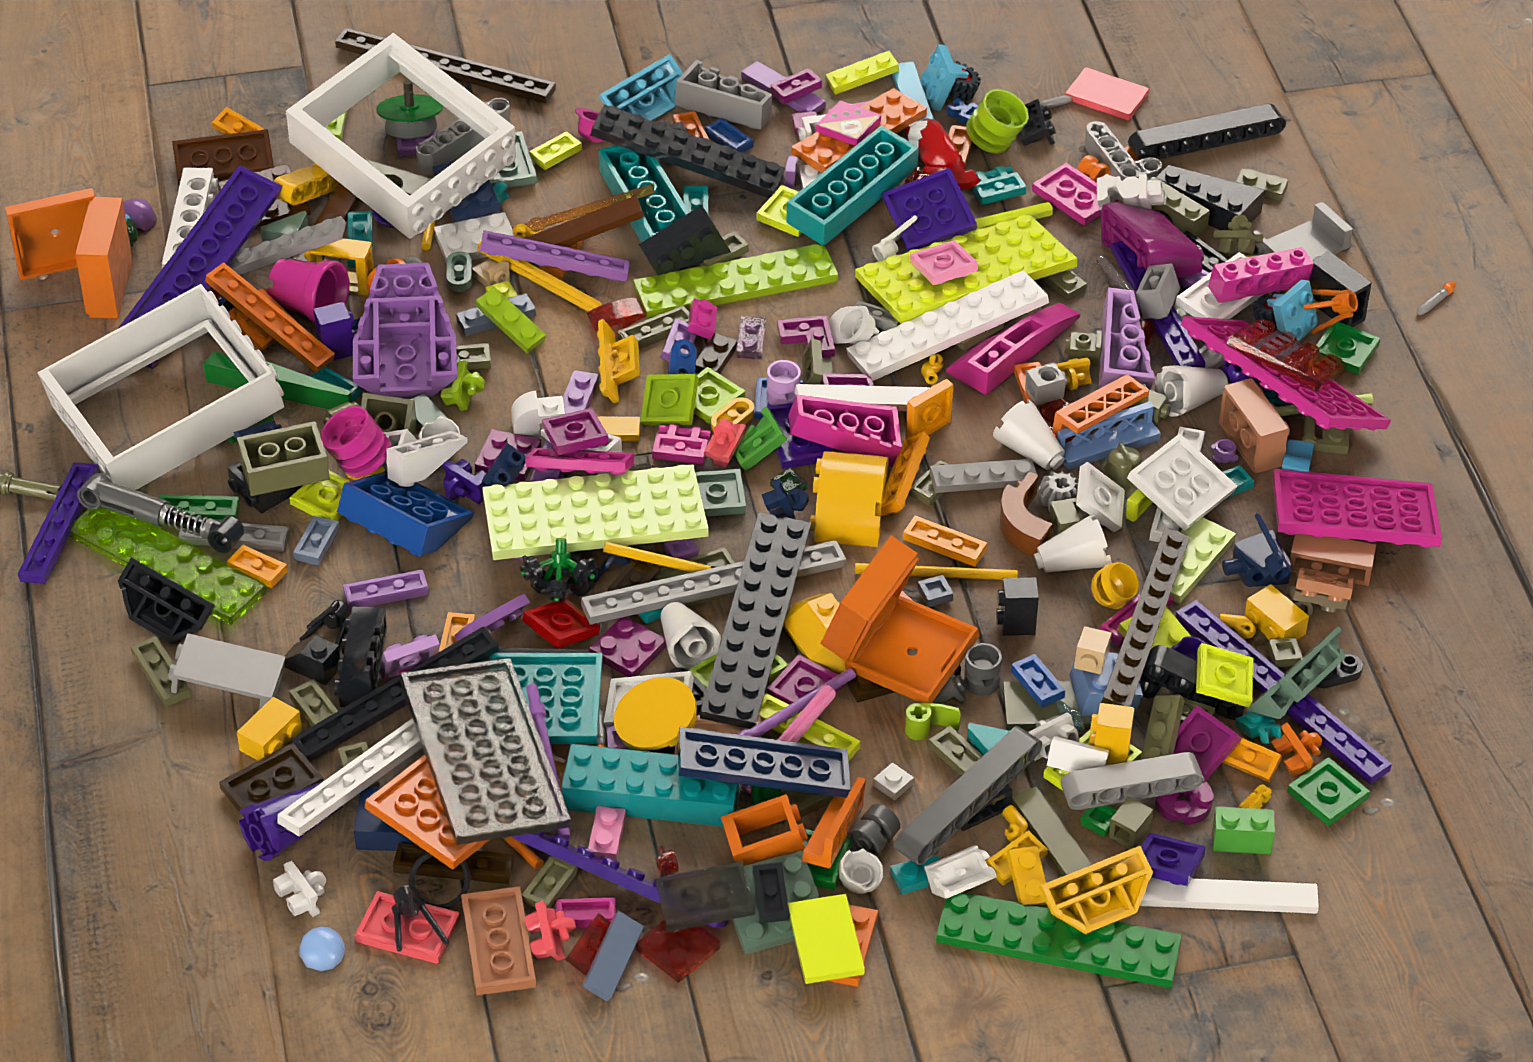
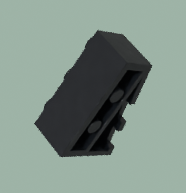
(684, 243)

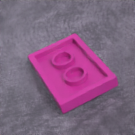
(1070, 193)

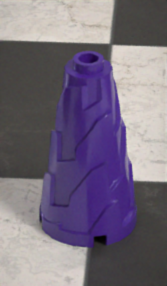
(261, 824)

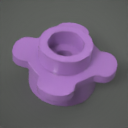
(1224, 451)

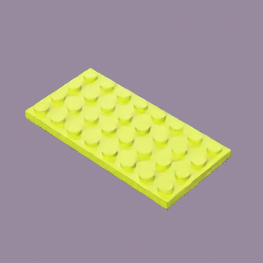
(999, 253)

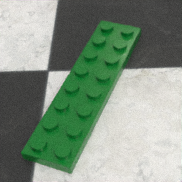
(1040, 937)

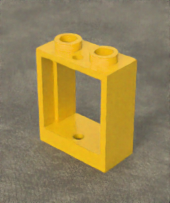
(349, 249)

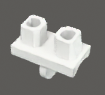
(1059, 727)
(305, 886)

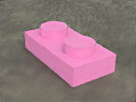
(607, 832)

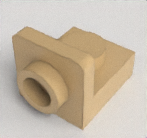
(491, 272)

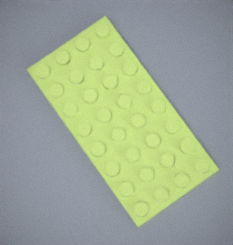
(594, 509)

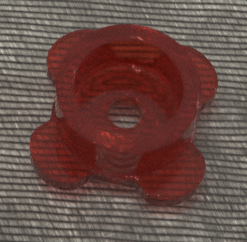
(666, 861)

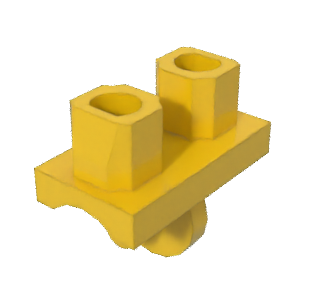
(1076, 372)

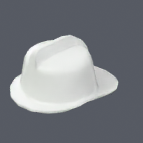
(852, 325)

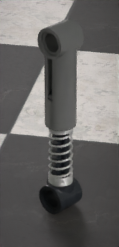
(101, 492)

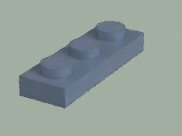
(475, 321)

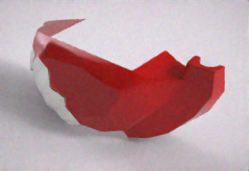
(939, 151)

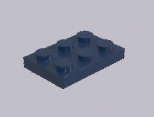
(475, 204)

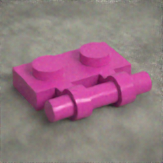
(681, 444)

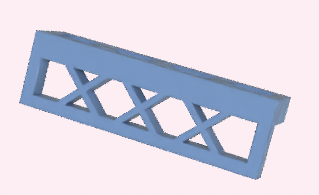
(1105, 439)

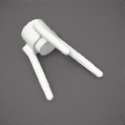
(888, 245)

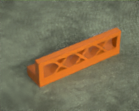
(1099, 405)
(834, 826)

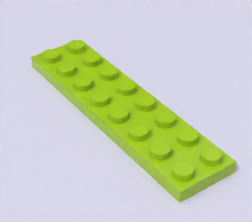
(737, 279)

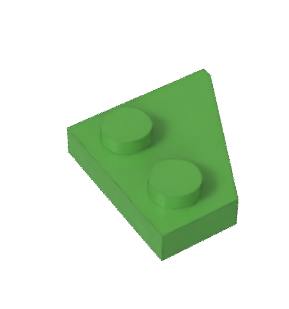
(760, 440)

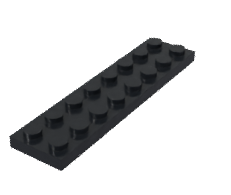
(687, 151)

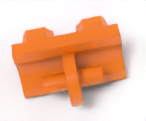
(1301, 748)

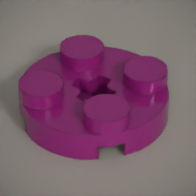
(1190, 812)

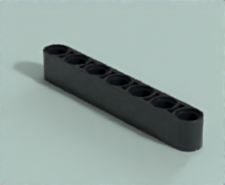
(1207, 132)

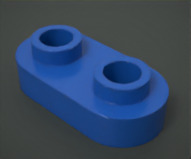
(682, 362)

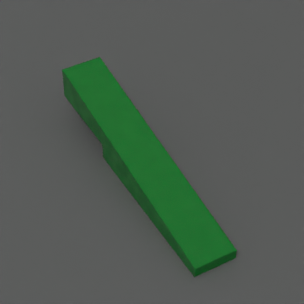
(296, 386)

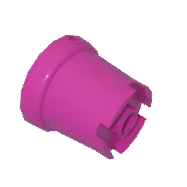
(308, 285)

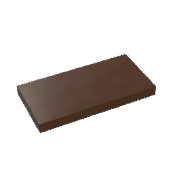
(224, 153)

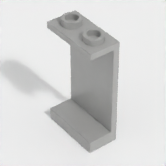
(1318, 236)
(227, 668)

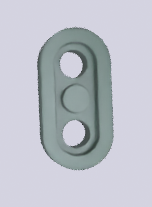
(459, 271)

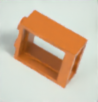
(759, 817)

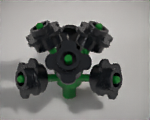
(566, 563)

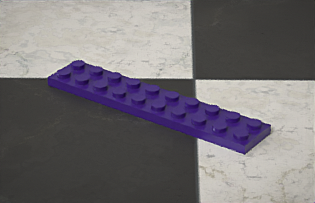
(212, 240)

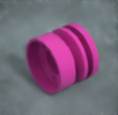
(355, 441)

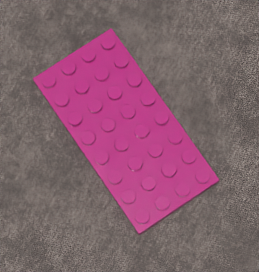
(1330, 406)

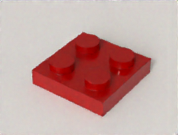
(560, 623)

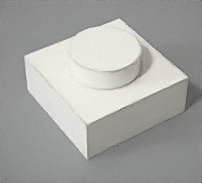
(893, 781)

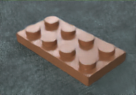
(498, 941)

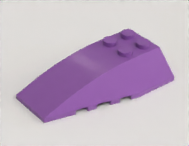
(404, 335)

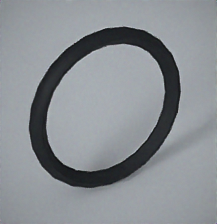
(458, 899)

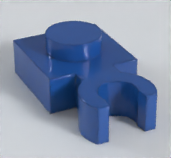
(961, 110)

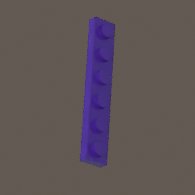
(56, 526)

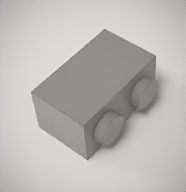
(1157, 291)

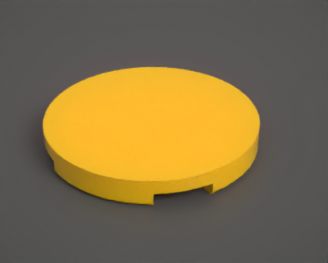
(653, 712)

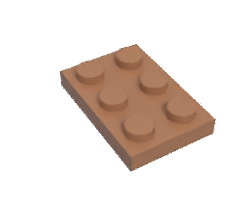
(1334, 585)

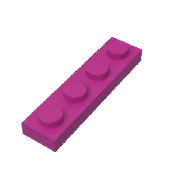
(590, 461)

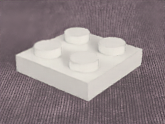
(1100, 497)

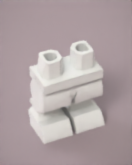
(1130, 191)

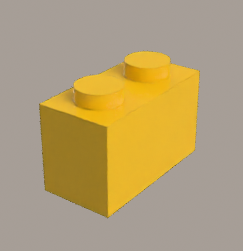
(1276, 614)
(269, 729)
(1113, 731)

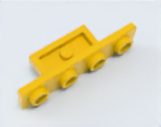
(617, 360)

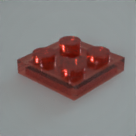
(679, 950)

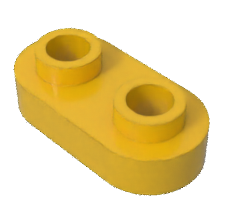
(737, 411)

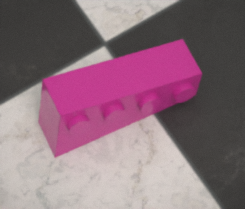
(847, 426)

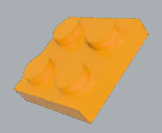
(930, 409)

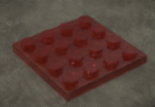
(1287, 354)

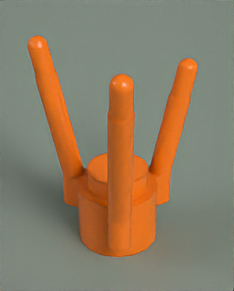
(1344, 303)

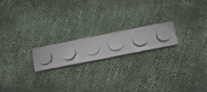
(288, 245)

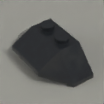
(162, 603)

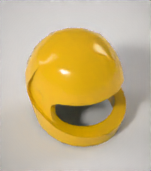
(1115, 585)

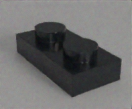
(770, 892)

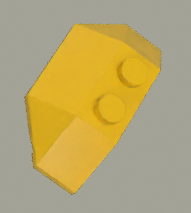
(807, 626)
(1100, 891)

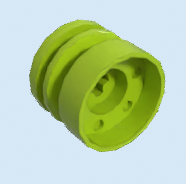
(997, 121)

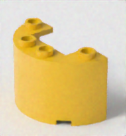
(849, 498)

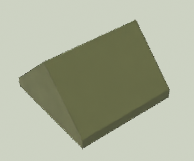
(391, 412)

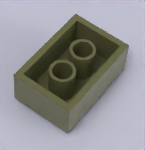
(283, 458)

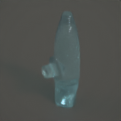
(1064, 708)

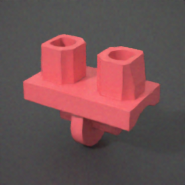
(724, 442)
(554, 930)

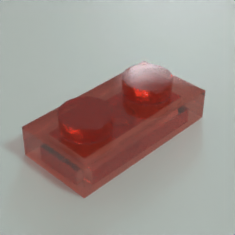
(588, 944)

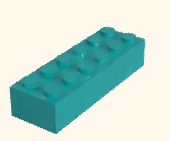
(630, 170)
(851, 185)
(644, 786)

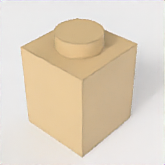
(1092, 650)

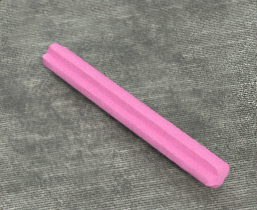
(805, 719)

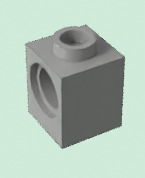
(1045, 383)

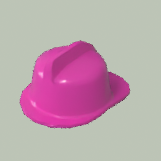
(585, 123)

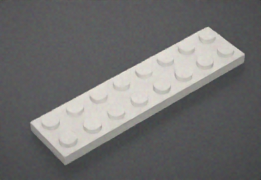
(947, 325)

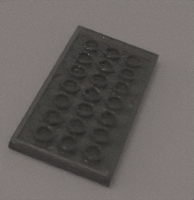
(484, 751)

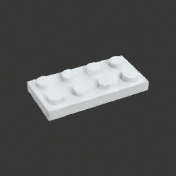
(1201, 302)

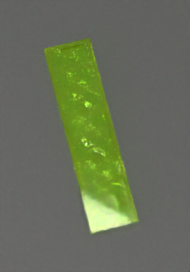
(126, 537)

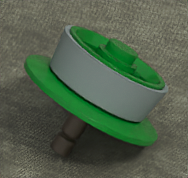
(409, 113)

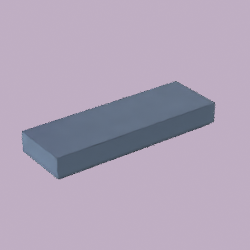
(612, 956)

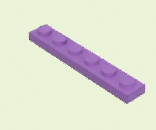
(553, 255)

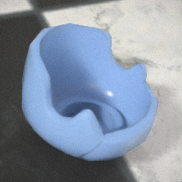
(321, 949)

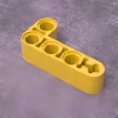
(305, 184)

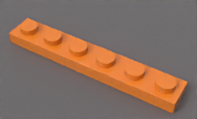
(269, 317)

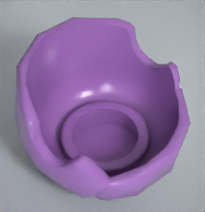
(141, 213)

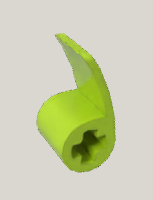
(921, 715)

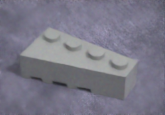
(722, 97)

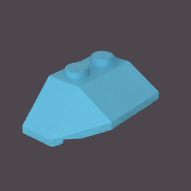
(648, 91)

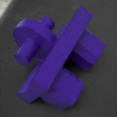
(461, 482)

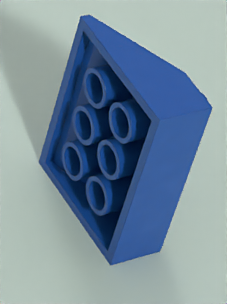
(403, 515)

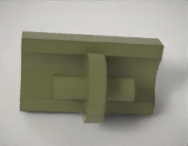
(1238, 234)

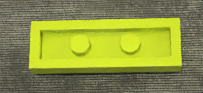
(862, 72)

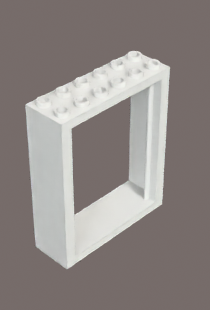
(359, 79)
(138, 346)

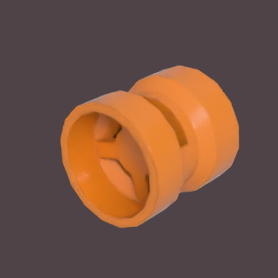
(1092, 168)

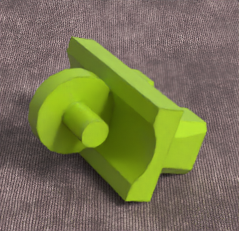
(462, 387)

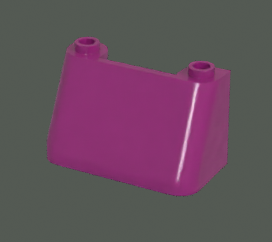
(1150, 237)

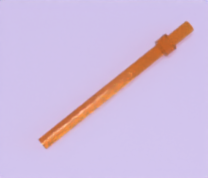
(537, 224)

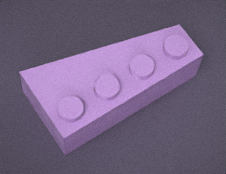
(1123, 341)

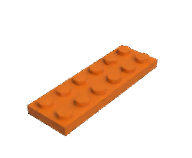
(896, 111)

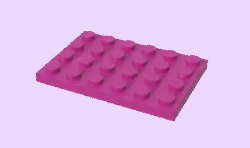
(1356, 508)

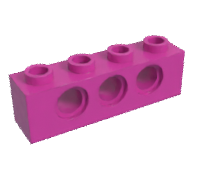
(1259, 274)

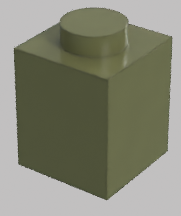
(1130, 823)

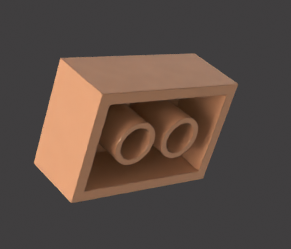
(1253, 425)

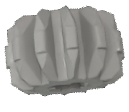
(1057, 487)

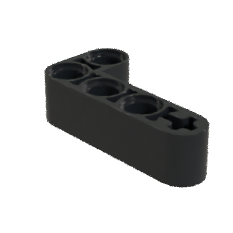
(1179, 674)

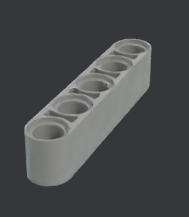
(454, 140)
(1131, 779)

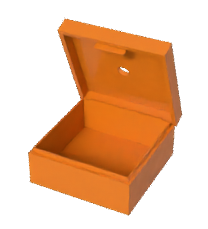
(90, 238)
(879, 628)

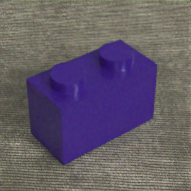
(334, 329)

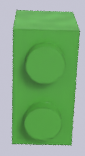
(1243, 830)

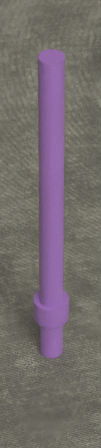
(796, 706)
(539, 713)

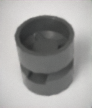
(982, 669)
(874, 829)

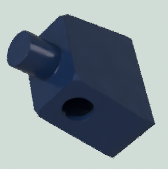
(1258, 549)

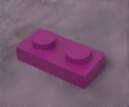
(796, 86)

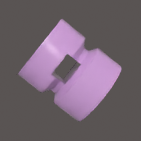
(781, 382)

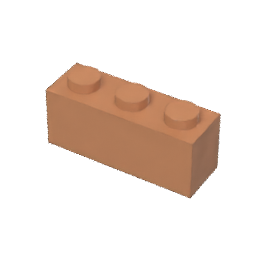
(1333, 556)

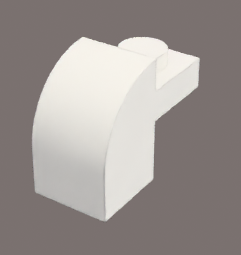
(529, 411)

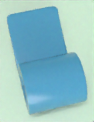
(1298, 456)

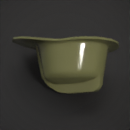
(1120, 464)

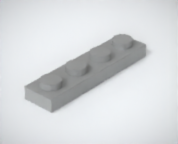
(979, 475)

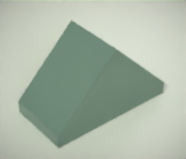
(287, 225)

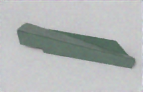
(1301, 677)

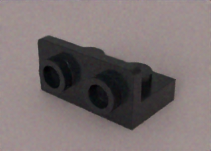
(1038, 124)

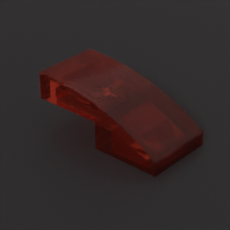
(621, 311)

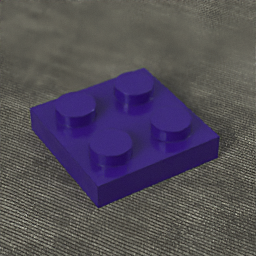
(1172, 858)

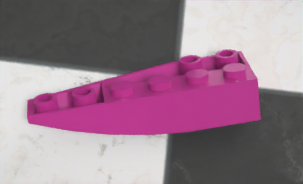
(994, 358)

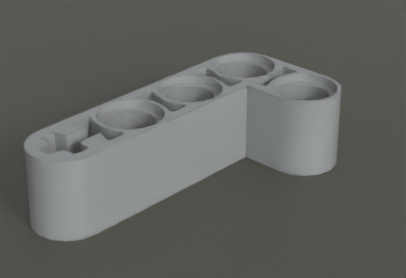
(1108, 150)

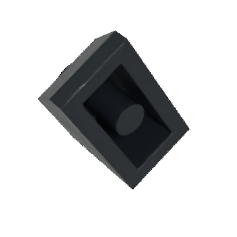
(314, 659)

